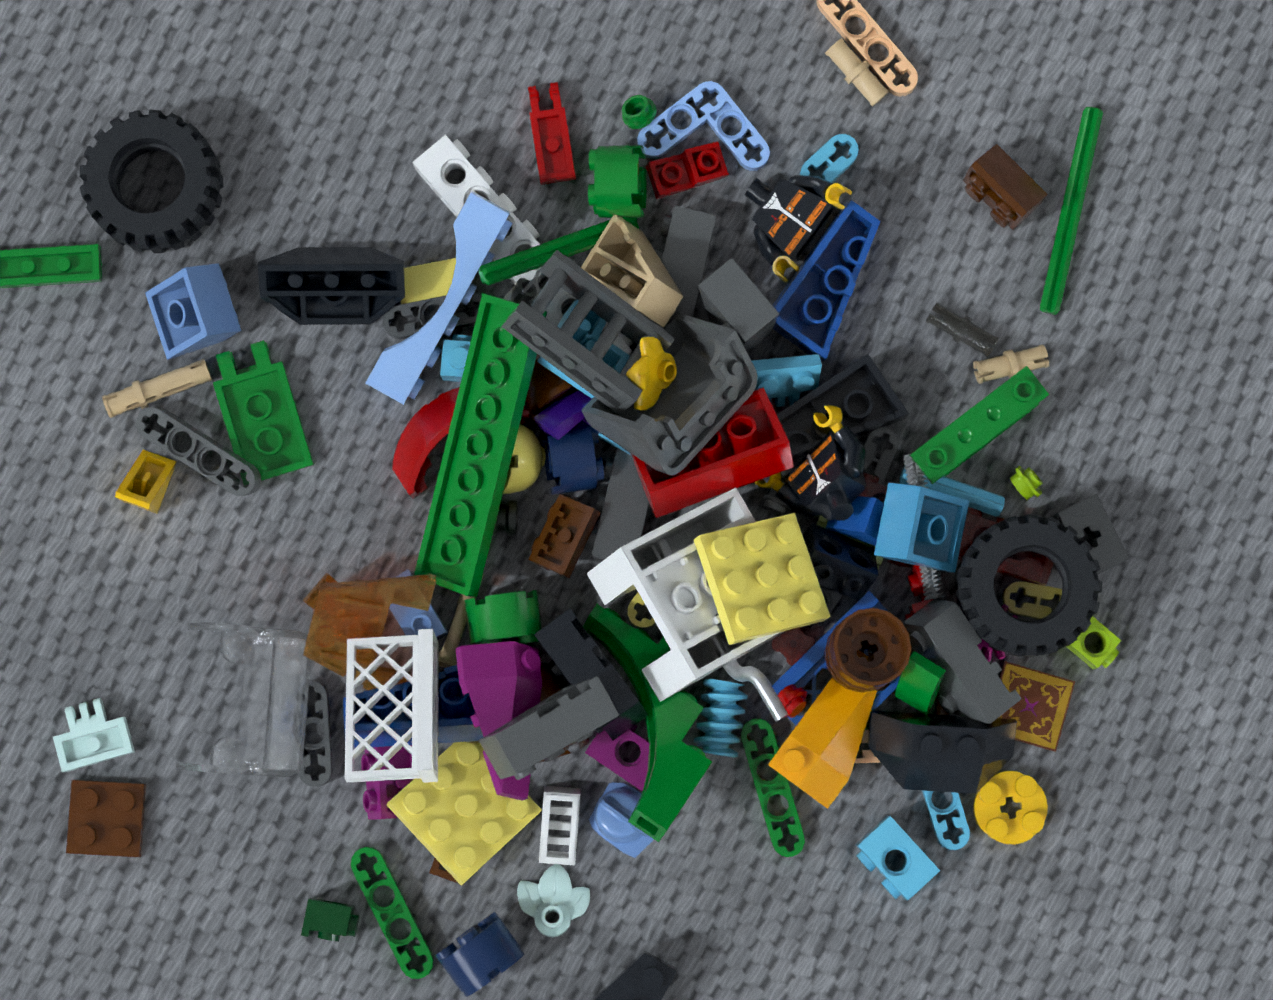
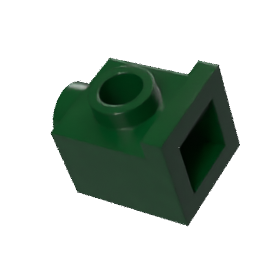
(329, 919)

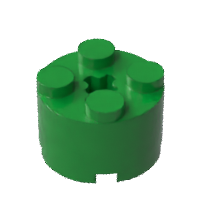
(618, 181)
(504, 618)

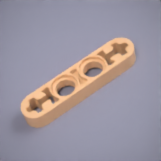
(872, 35)

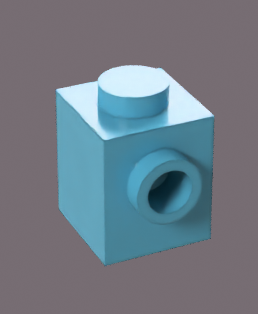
(454, 357)

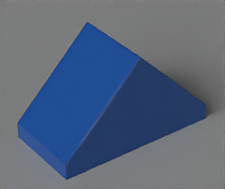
(863, 522)

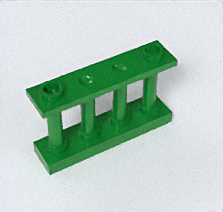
(979, 425)

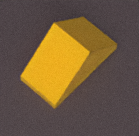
(146, 481)

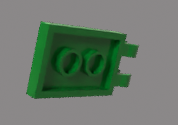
(262, 414)

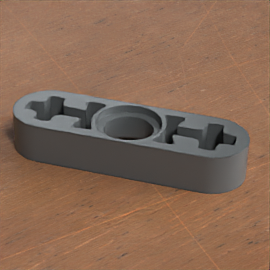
(423, 305)
(323, 760)

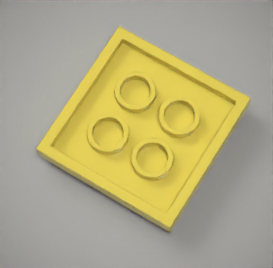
(761, 578)
(461, 813)

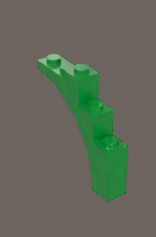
(672, 764)

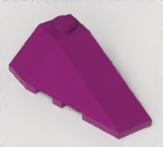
(502, 684)

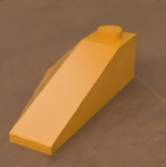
(826, 742)

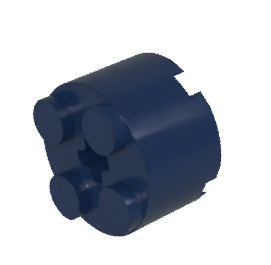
(573, 460)
(480, 954)

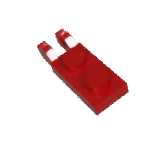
(551, 138)

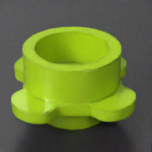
(1026, 482)

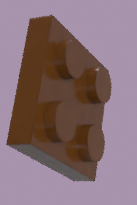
(106, 818)

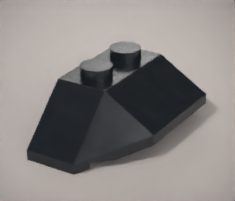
(332, 284)
(940, 750)

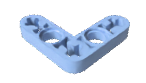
(714, 117)

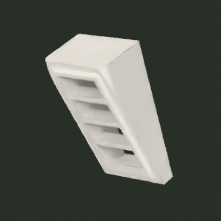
(559, 794)

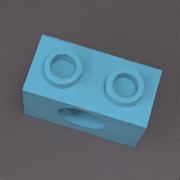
(916, 868)

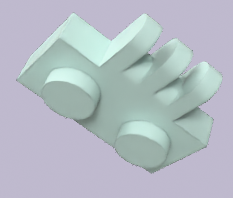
(92, 738)

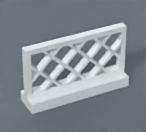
(423, 714)

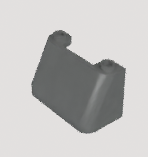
(708, 389)

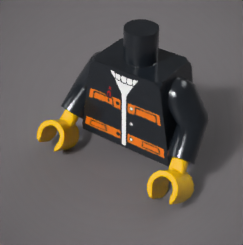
(791, 216)
(827, 476)

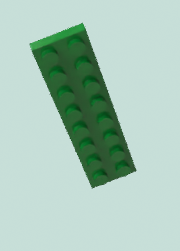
(477, 452)

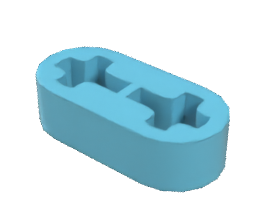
(824, 154)

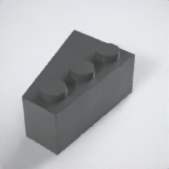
(738, 304)
(970, 682)
(548, 728)

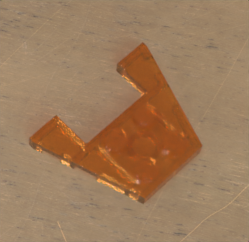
(360, 611)

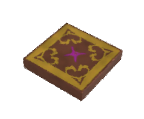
(1042, 706)

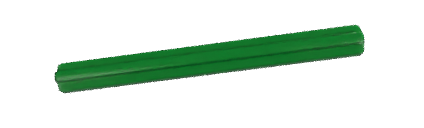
(1071, 210)

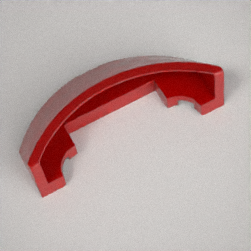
(420, 438)

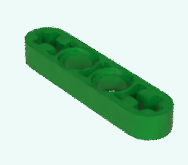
(766, 789)
(388, 914)

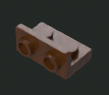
(563, 536)

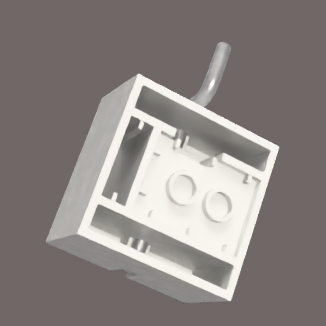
(677, 594)

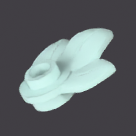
(553, 895)

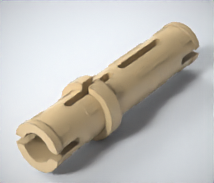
(164, 385)

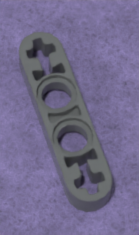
(199, 449)

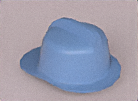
(612, 817)

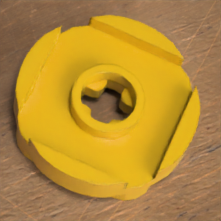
(1028, 819)

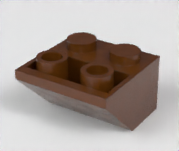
(1003, 187)

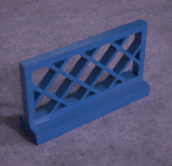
(814, 661)

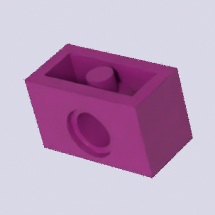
(607, 753)

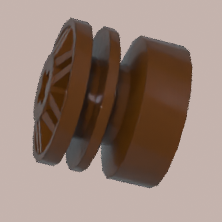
(872, 630)

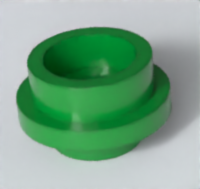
(638, 112)

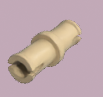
(857, 72)
(1010, 363)

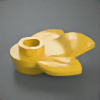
(651, 372)

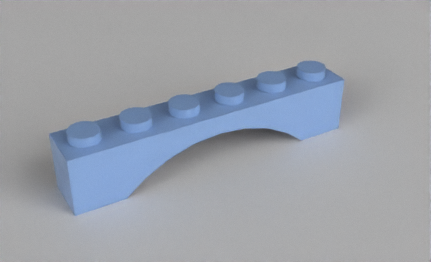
(402, 363)

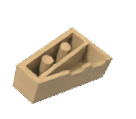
(633, 271)

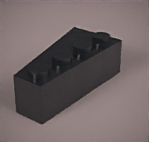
(861, 395)

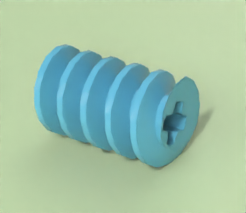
(720, 717)

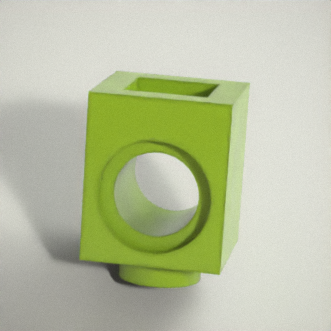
(1108, 649)

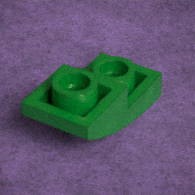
(919, 683)

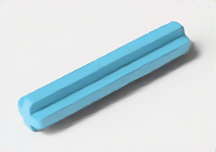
(978, 498)

